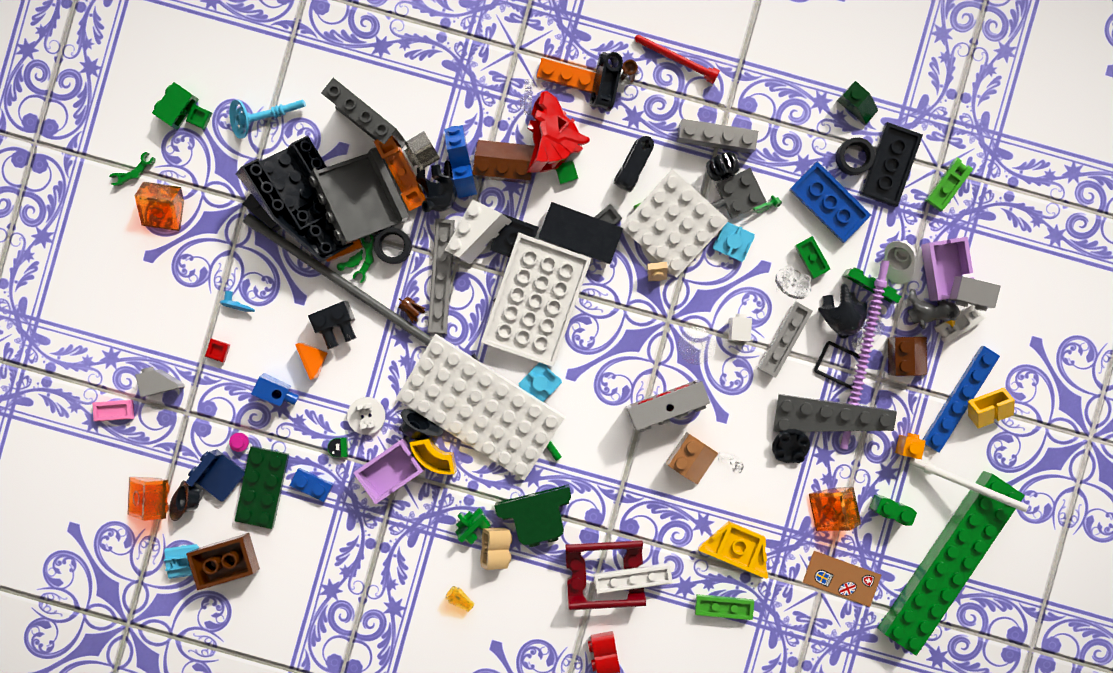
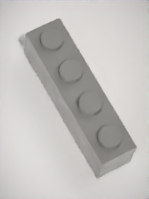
(717, 136)

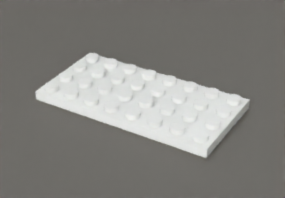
(480, 407)

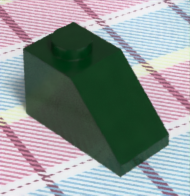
(858, 102)

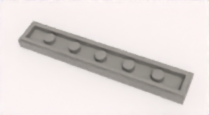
(440, 277)

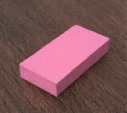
(113, 410)

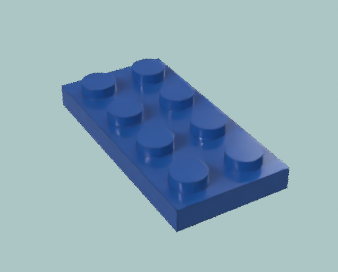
(830, 202)

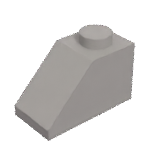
(156, 381)

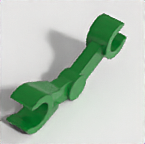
(136, 173)
(369, 259)

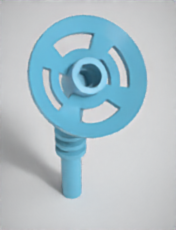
(244, 118)

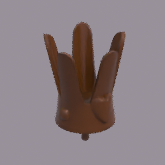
(629, 68)
(411, 308)

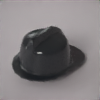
(417, 426)
(184, 500)

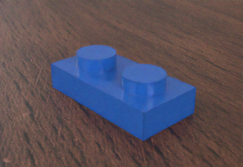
(311, 484)

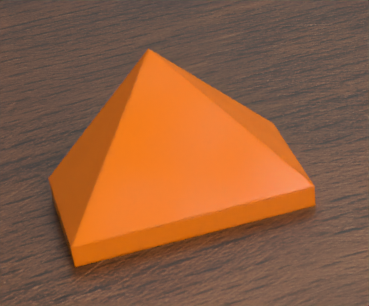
(312, 359)

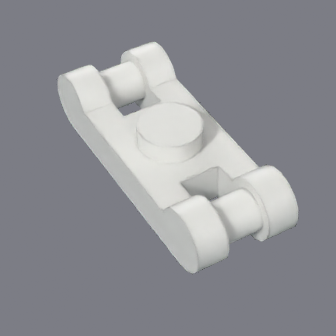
(961, 325)

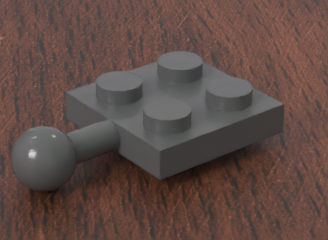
(739, 193)

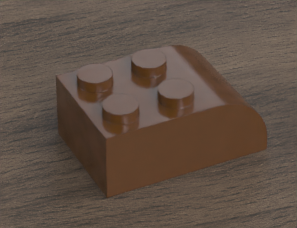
(223, 561)

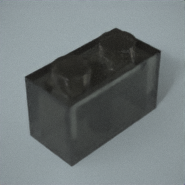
(421, 151)

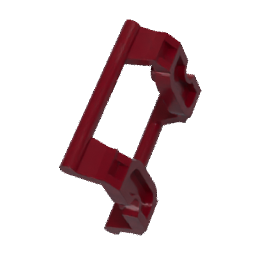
(577, 582)

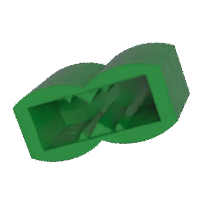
(893, 510)

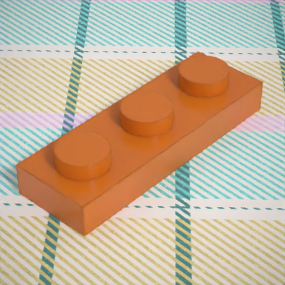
(566, 75)

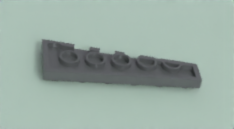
(824, 415)

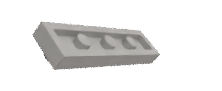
(785, 339)

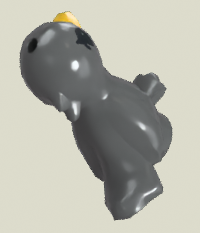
(925, 312)

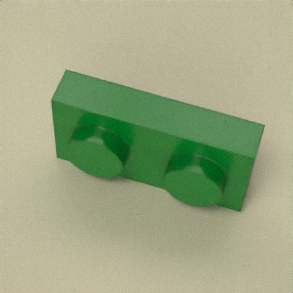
(812, 257)

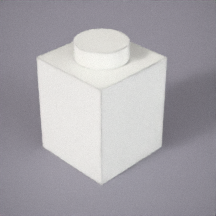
(740, 328)

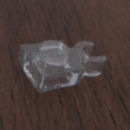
(526, 101)

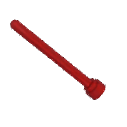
(709, 73)

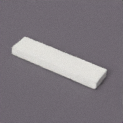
(633, 578)

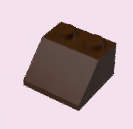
(907, 356)

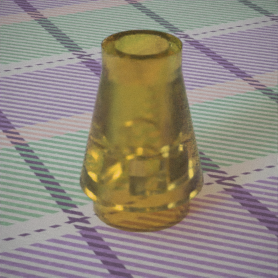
(458, 598)

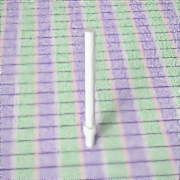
(930, 468)

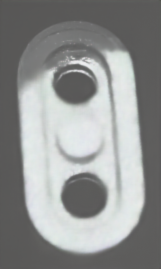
(856, 341)

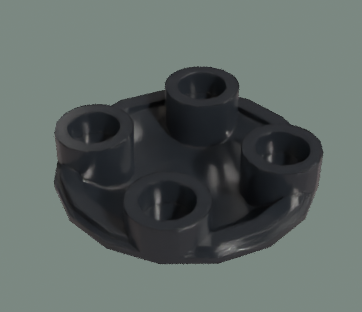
(791, 446)

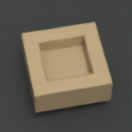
(657, 271)

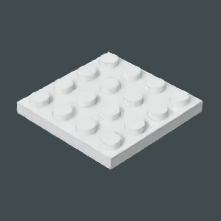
(674, 223)

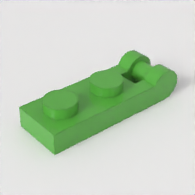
(948, 184)

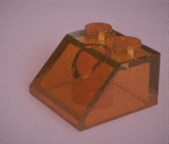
(160, 205)
(148, 498)
(835, 509)

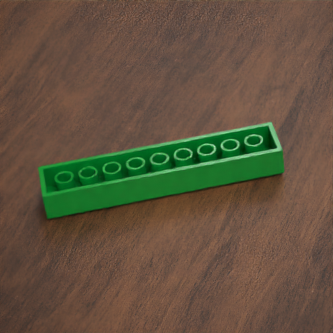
(948, 565)

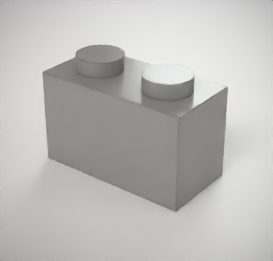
(974, 292)

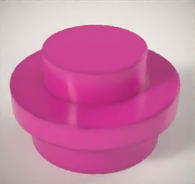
(239, 442)

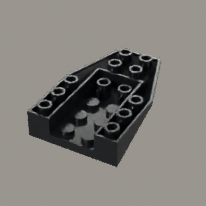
(288, 197)

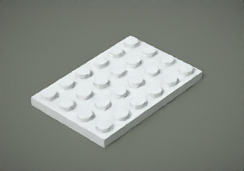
(535, 300)

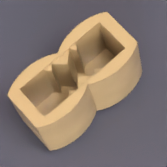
(495, 548)

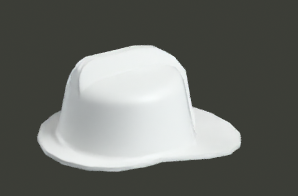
(901, 261)

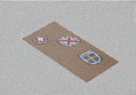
(841, 578)

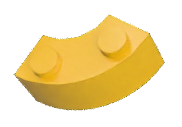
(432, 457)

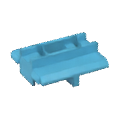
(734, 241)
(540, 382)
(177, 561)

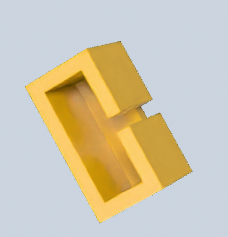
(991, 406)

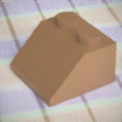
(691, 458)

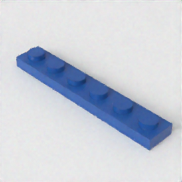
(958, 400)

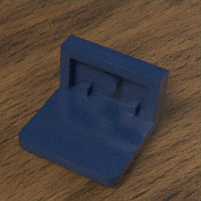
(216, 474)

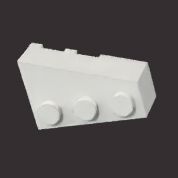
(475, 231)

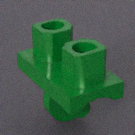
(469, 523)

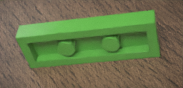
(724, 607)

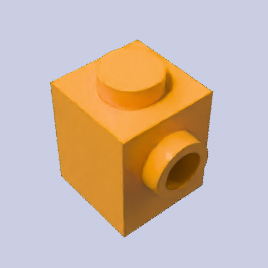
(910, 446)

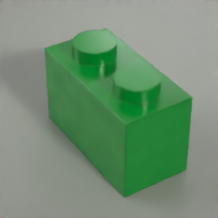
(174, 105)

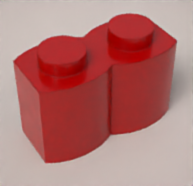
(604, 652)

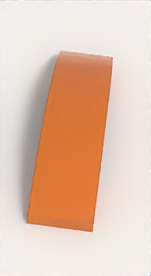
(402, 172)

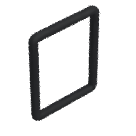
(821, 357)

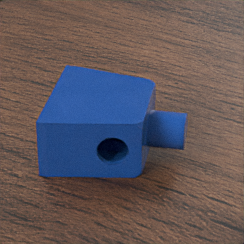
(266, 387)

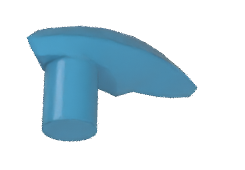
(227, 302)

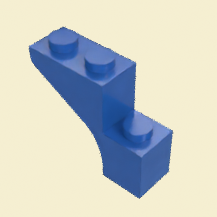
(460, 161)

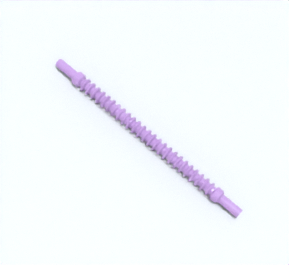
(880, 284)

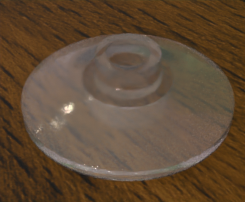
(687, 341)

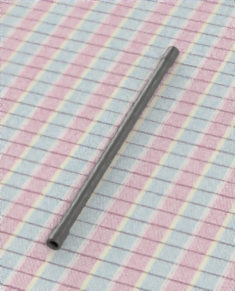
(260, 227)

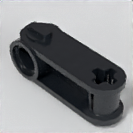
(606, 81)
(634, 164)

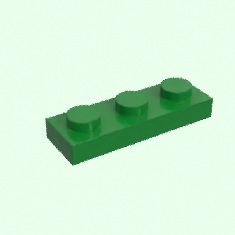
(856, 276)

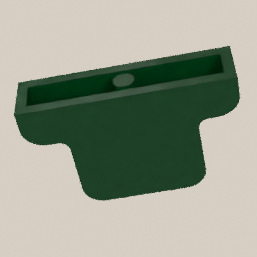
(536, 514)

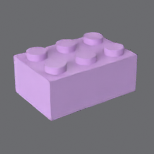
(943, 263)
(389, 470)

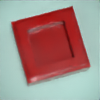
(217, 350)

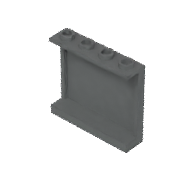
(360, 113)
(359, 197)

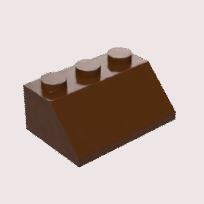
(502, 161)

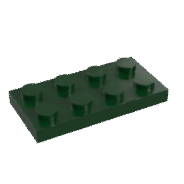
(262, 487)

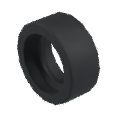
(868, 149)
(378, 245)

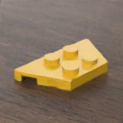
(738, 547)

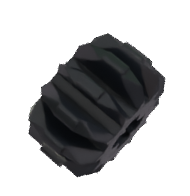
(722, 166)

